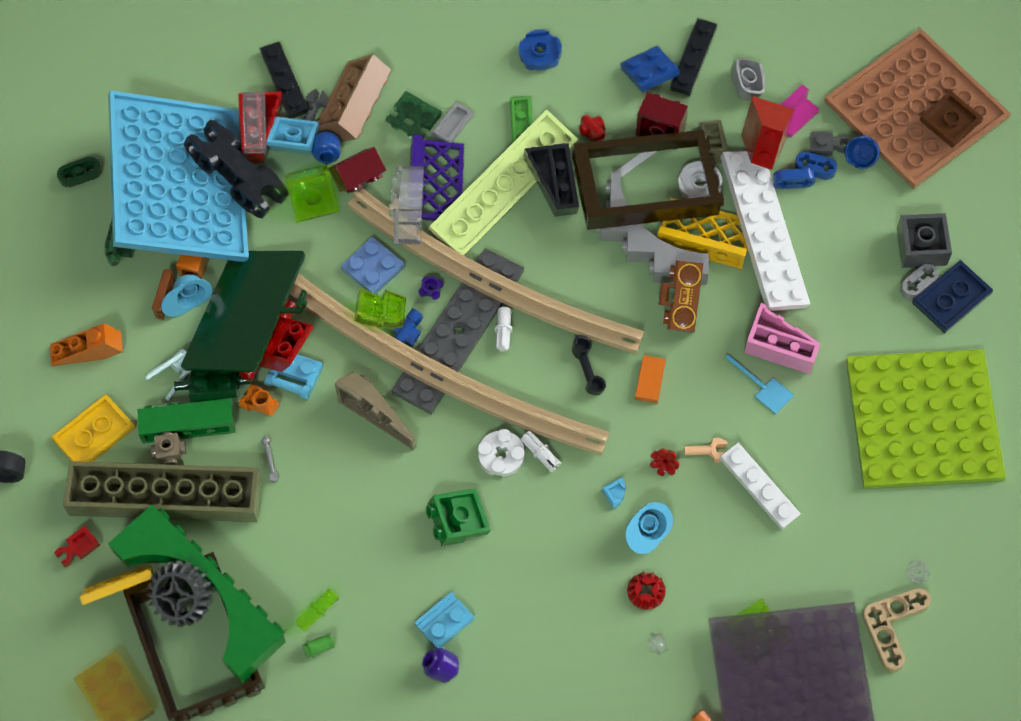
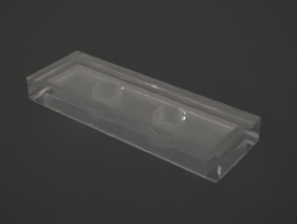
(254, 122)

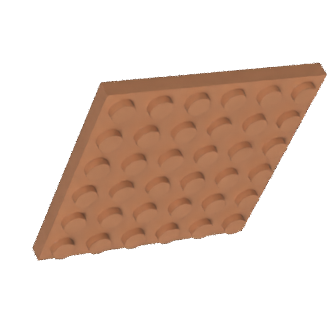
(895, 93)

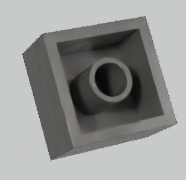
(924, 240)

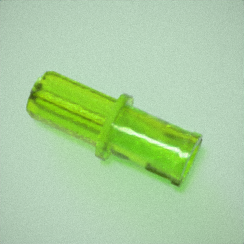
(317, 610)

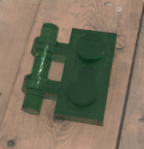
(416, 110)

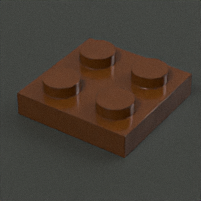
(951, 119)

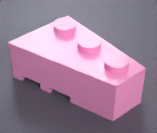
(780, 342)

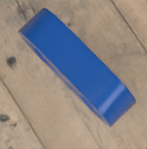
(817, 164)
(793, 178)

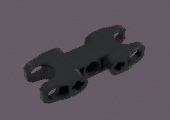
(225, 157)

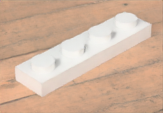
(760, 486)

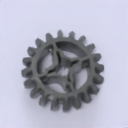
(188, 583)

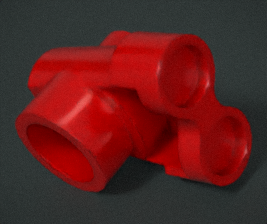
(592, 128)

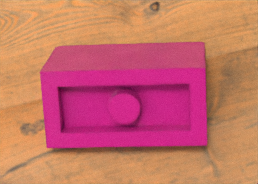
(803, 108)

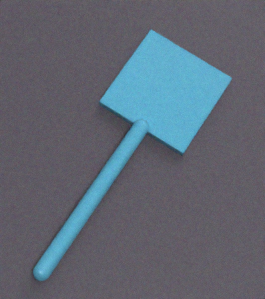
(772, 394)

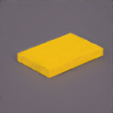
(93, 431)
(116, 584)

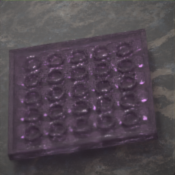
(791, 665)

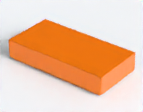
(650, 379)

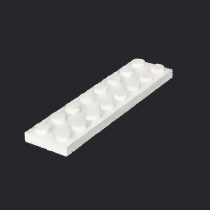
(765, 233)

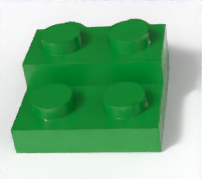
(457, 516)

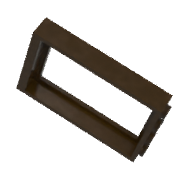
(650, 212)
(137, 595)

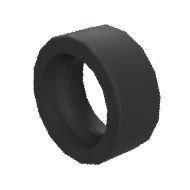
(11, 467)

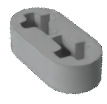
(916, 278)

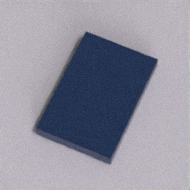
(952, 296)

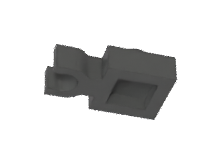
(823, 143)

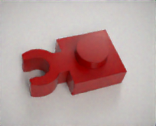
(80, 544)

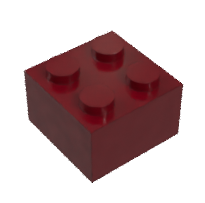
(660, 116)
(357, 169)

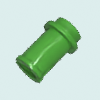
(318, 645)

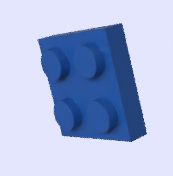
(649, 69)

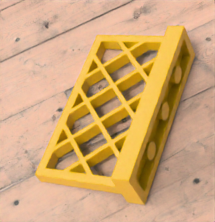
(719, 252)

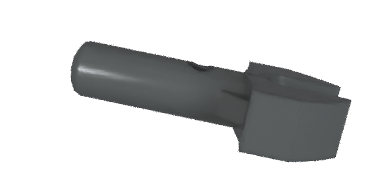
(315, 104)

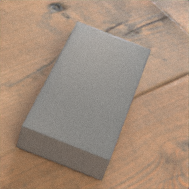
(452, 123)

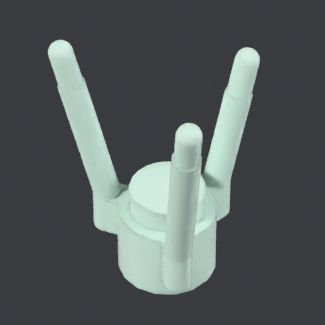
(175, 362)

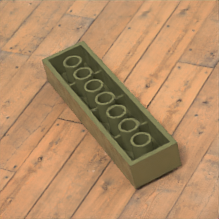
(180, 490)

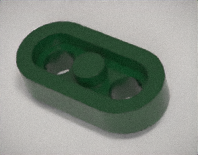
(79, 171)

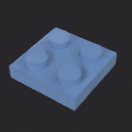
(372, 266)

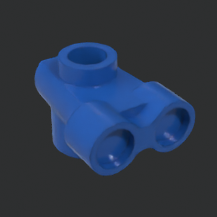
(408, 332)

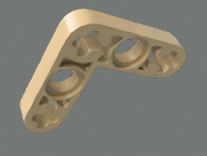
(887, 617)

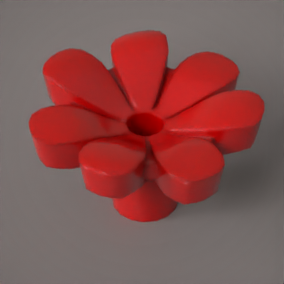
(664, 461)

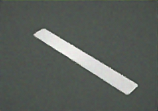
(634, 162)

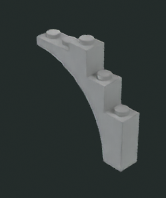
(644, 246)

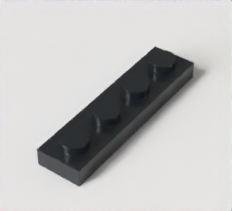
(694, 56)
(284, 80)

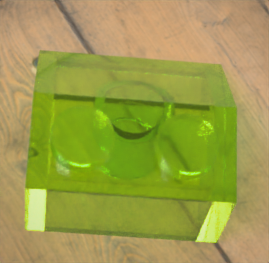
(311, 193)

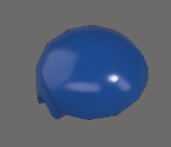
(862, 152)

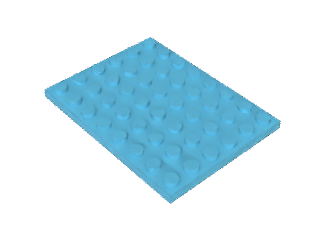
(159, 190)

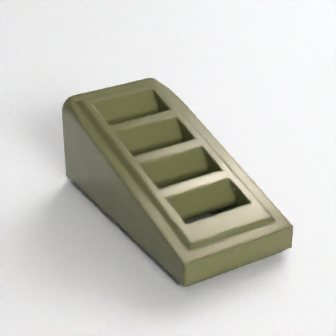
(720, 142)

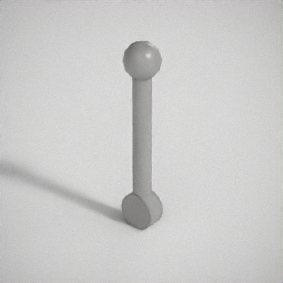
(273, 476)

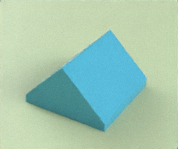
(292, 135)

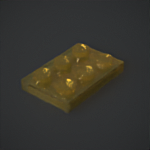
(113, 691)

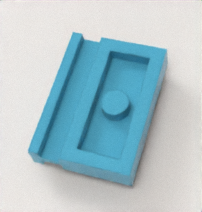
(444, 620)

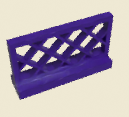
(417, 156)

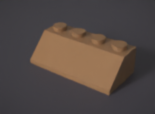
(353, 97)

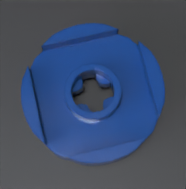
(540, 61)

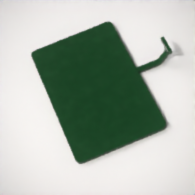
(245, 312)

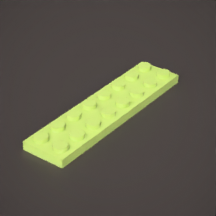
(497, 187)

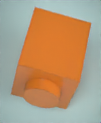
(192, 265)

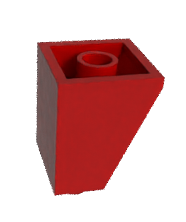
(766, 131)

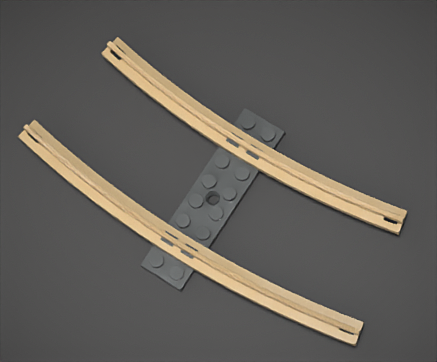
(437, 363)

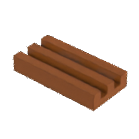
(165, 286)

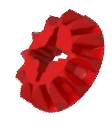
(645, 600)

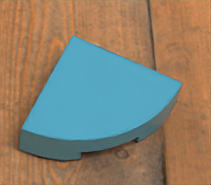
(615, 492)

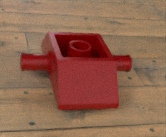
(283, 345)

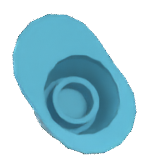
(186, 294)
(648, 527)

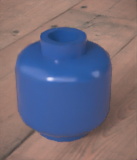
(326, 147)

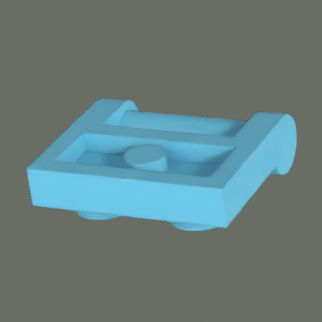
(301, 369)

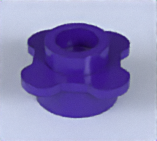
(433, 282)

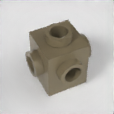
(168, 449)

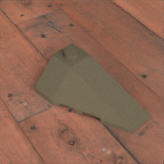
(363, 399)

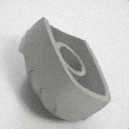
(747, 78)

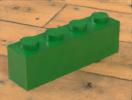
(187, 419)

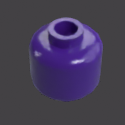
(440, 665)

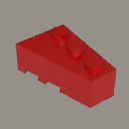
(273, 105)

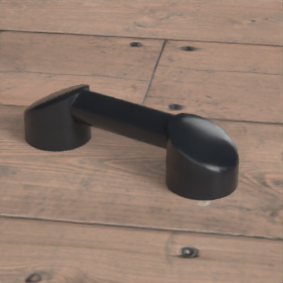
(581, 349)

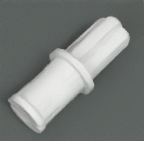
(503, 329)
(540, 451)

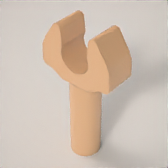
(708, 450)

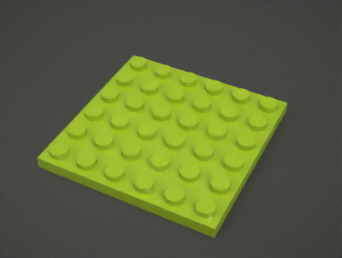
(924, 419)

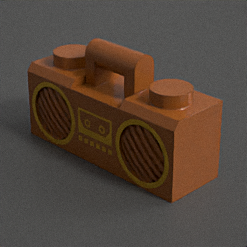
(687, 286)

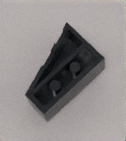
(555, 176)

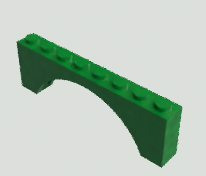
(251, 635)

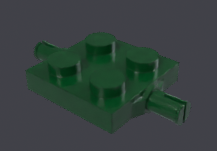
(211, 385)

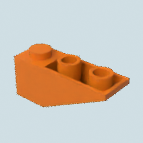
(86, 346)

